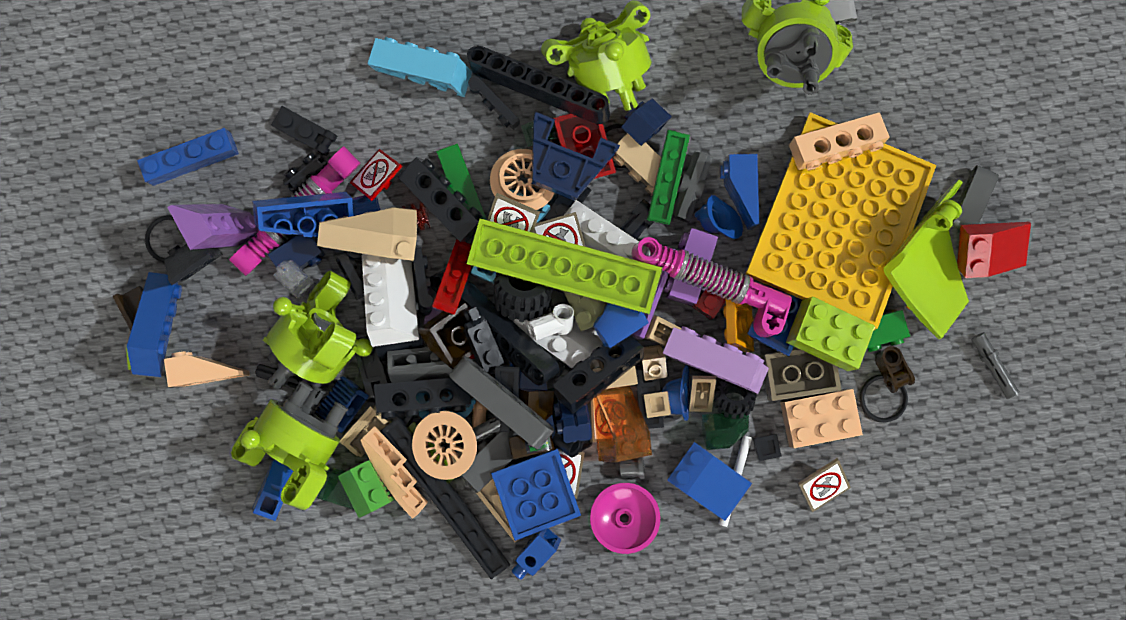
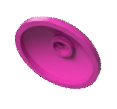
(642, 518)

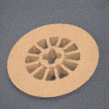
(497, 179)
(422, 451)

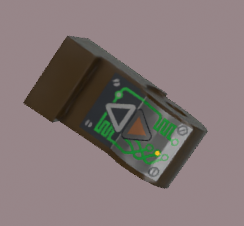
(521, 448)

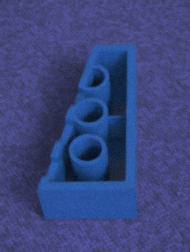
(301, 213)
(153, 325)

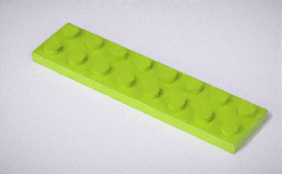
(565, 266)

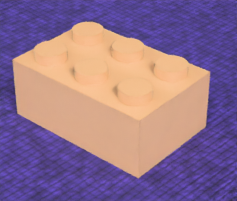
(821, 418)

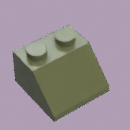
(585, 310)

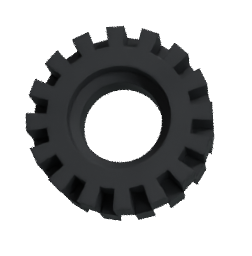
(730, 406)

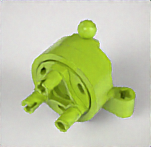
(607, 54)

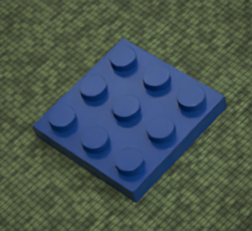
(535, 494)

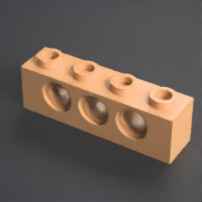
(870, 127)

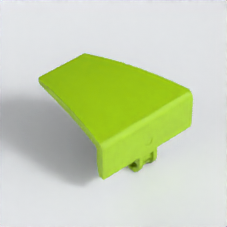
(927, 270)

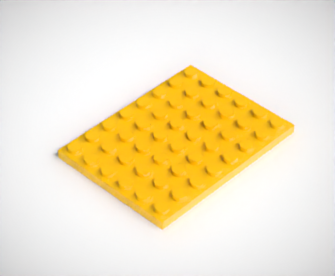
(841, 226)

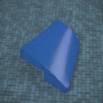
(618, 324)

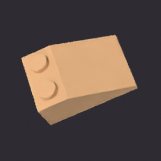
(190, 370)

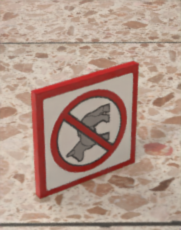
(376, 175)

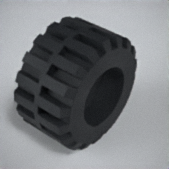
(521, 298)

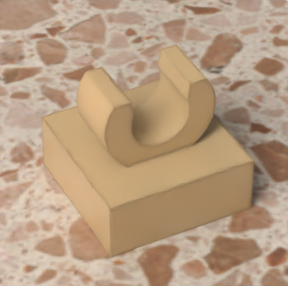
(657, 404)

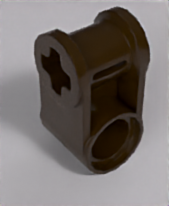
(894, 370)

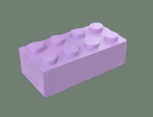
(710, 357)

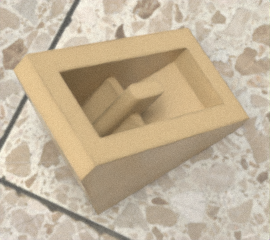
(659, 330)
(701, 393)

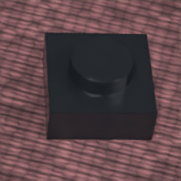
(767, 447)

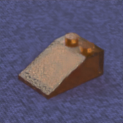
(620, 426)

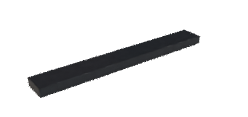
(449, 504)

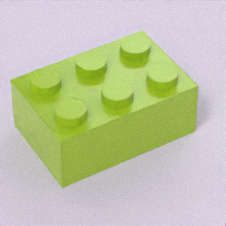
(830, 334)

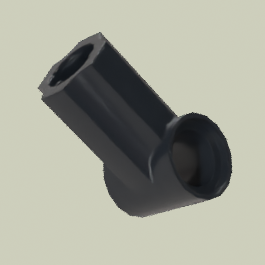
(638, 220)

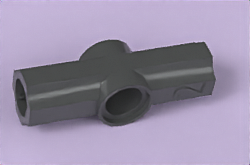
(691, 186)

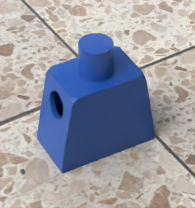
(540, 547)

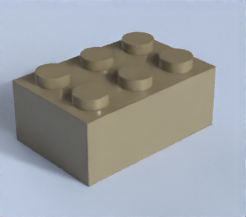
(798, 375)

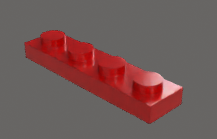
(453, 279)

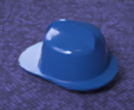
(720, 217)
(678, 394)

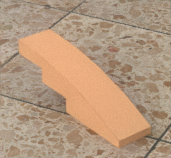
(389, 466)

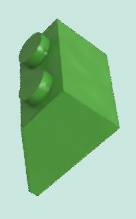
(365, 489)

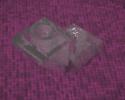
(294, 278)

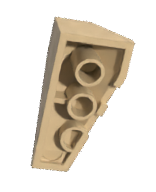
(377, 233)

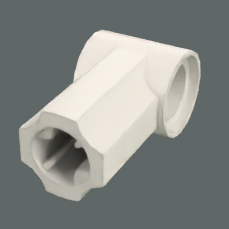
(558, 321)

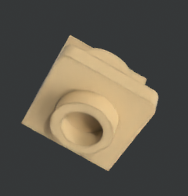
(654, 363)

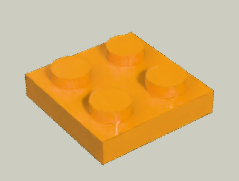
(738, 322)

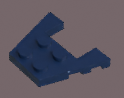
(561, 168)

